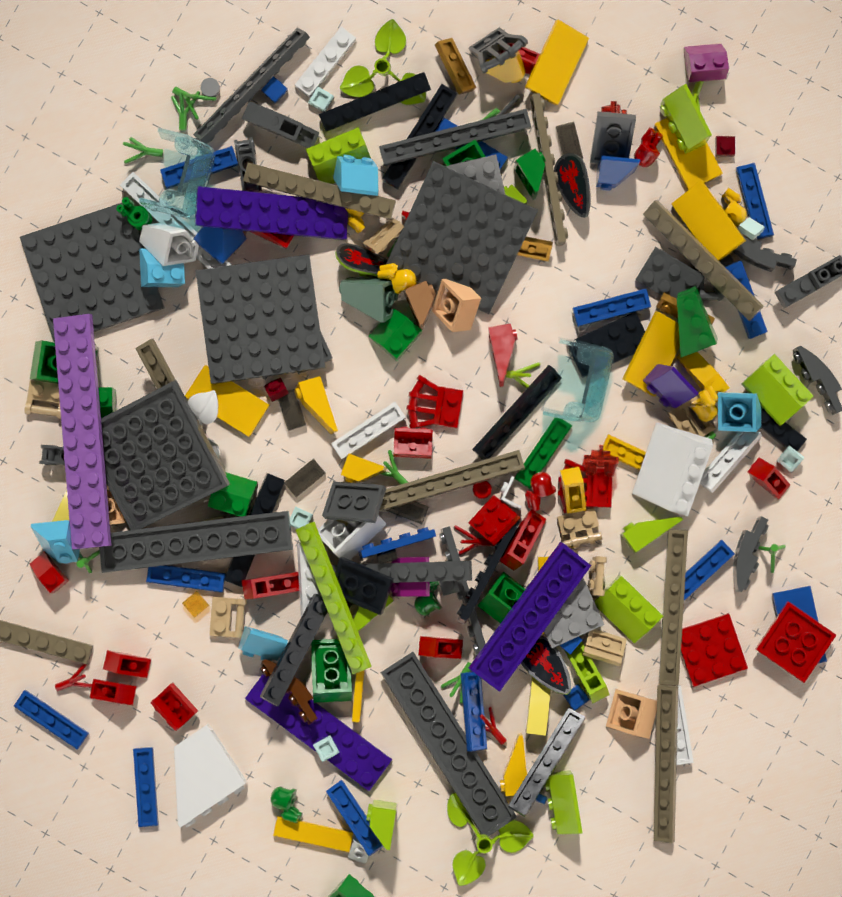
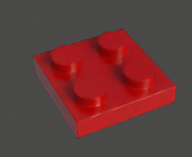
(494, 520)

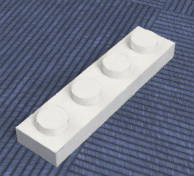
(325, 61)
(368, 430)
(729, 459)
(307, 582)
(684, 750)

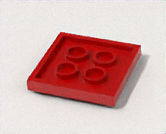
(795, 642)
(711, 650)

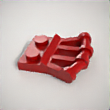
(447, 405)
(598, 487)

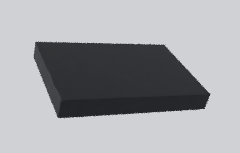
(363, 585)

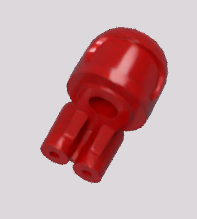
(647, 149)
(541, 487)

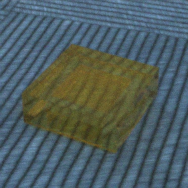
(195, 604)

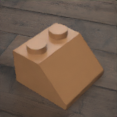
(420, 301)

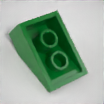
(44, 362)
(330, 672)

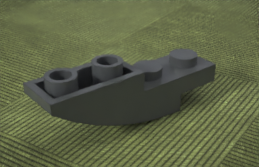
(280, 125)
(764, 258)
(810, 282)
(815, 370)
(744, 560)

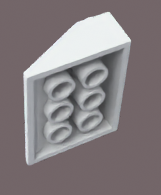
(673, 468)

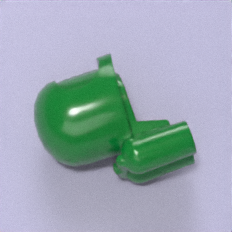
(136, 215)
(426, 604)
(284, 800)

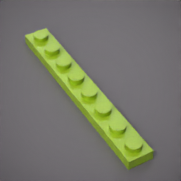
(333, 598)

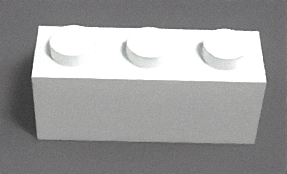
(349, 539)

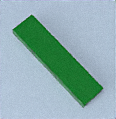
(543, 451)

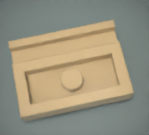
(604, 647)

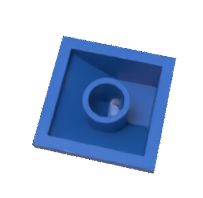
(614, 170)
(220, 242)

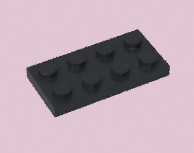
(619, 336)

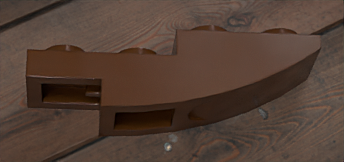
(298, 693)

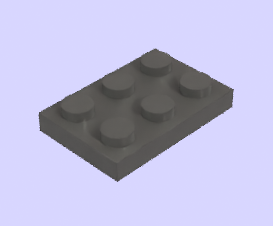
(612, 135)
(668, 274)
(354, 502)

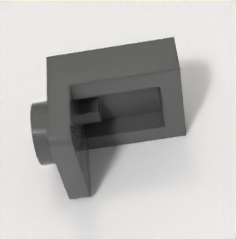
(451, 587)

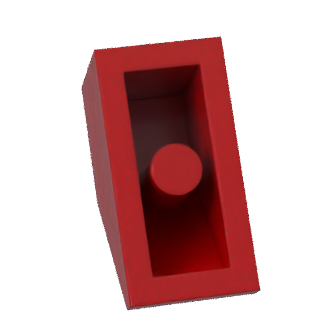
(768, 477)
(48, 573)
(440, 647)
(126, 664)
(113, 692)

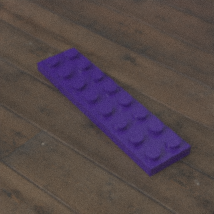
(269, 213)
(529, 616)
(357, 755)

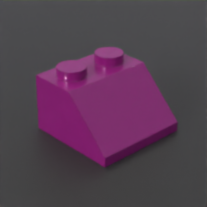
(706, 62)
(408, 589)

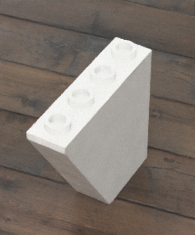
(203, 775)

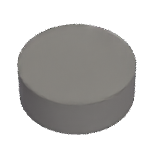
(210, 87)

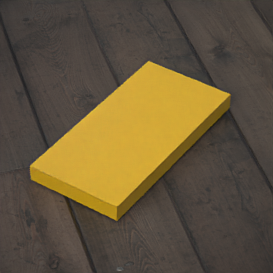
(556, 62)
(692, 166)
(708, 221)
(656, 347)
(235, 404)

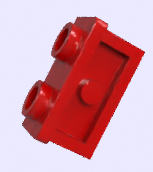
(413, 442)
(174, 706)

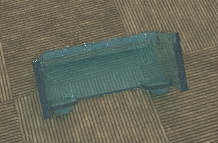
(195, 173)
(600, 363)

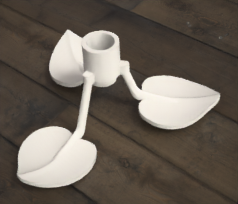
(205, 410)

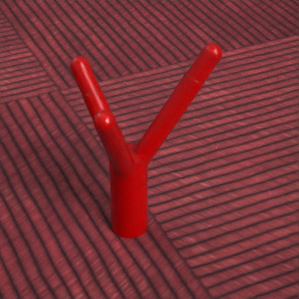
(475, 542)
(73, 680)
(492, 727)

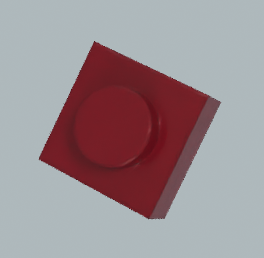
(725, 146)
(276, 389)

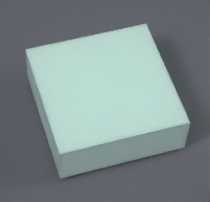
(321, 99)
(751, 228)
(790, 459)
(300, 518)
(326, 748)

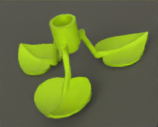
(358, 79)
(469, 865)

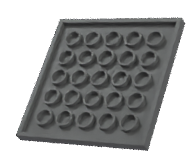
(462, 234)
(90, 269)
(260, 319)
(158, 457)

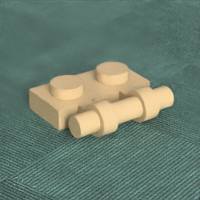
(577, 522)

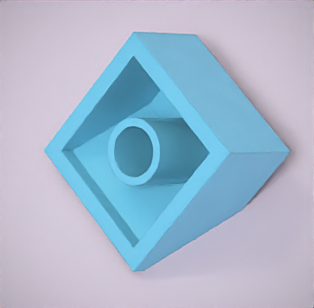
(356, 175)
(156, 275)
(739, 412)
(56, 540)
(262, 644)

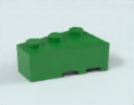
(694, 323)

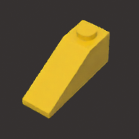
(703, 372)
(314, 399)
(515, 769)

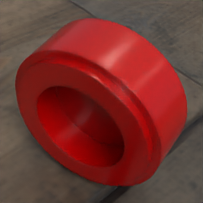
(482, 490)

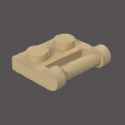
(384, 235)
(42, 392)
(684, 420)
(595, 584)
(221, 617)

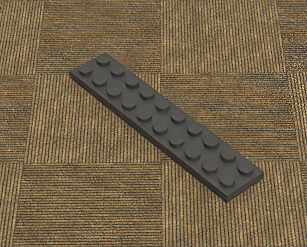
(197, 541)
(448, 744)

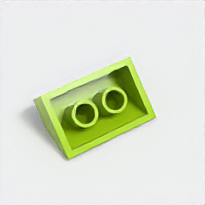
(685, 119)
(324, 155)
(777, 389)
(628, 609)
(564, 803)
(382, 818)

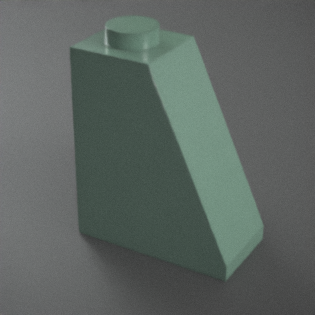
(369, 296)

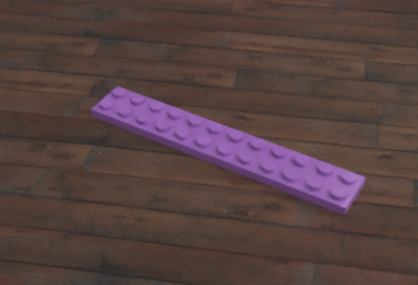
(82, 431)

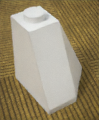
(169, 244)

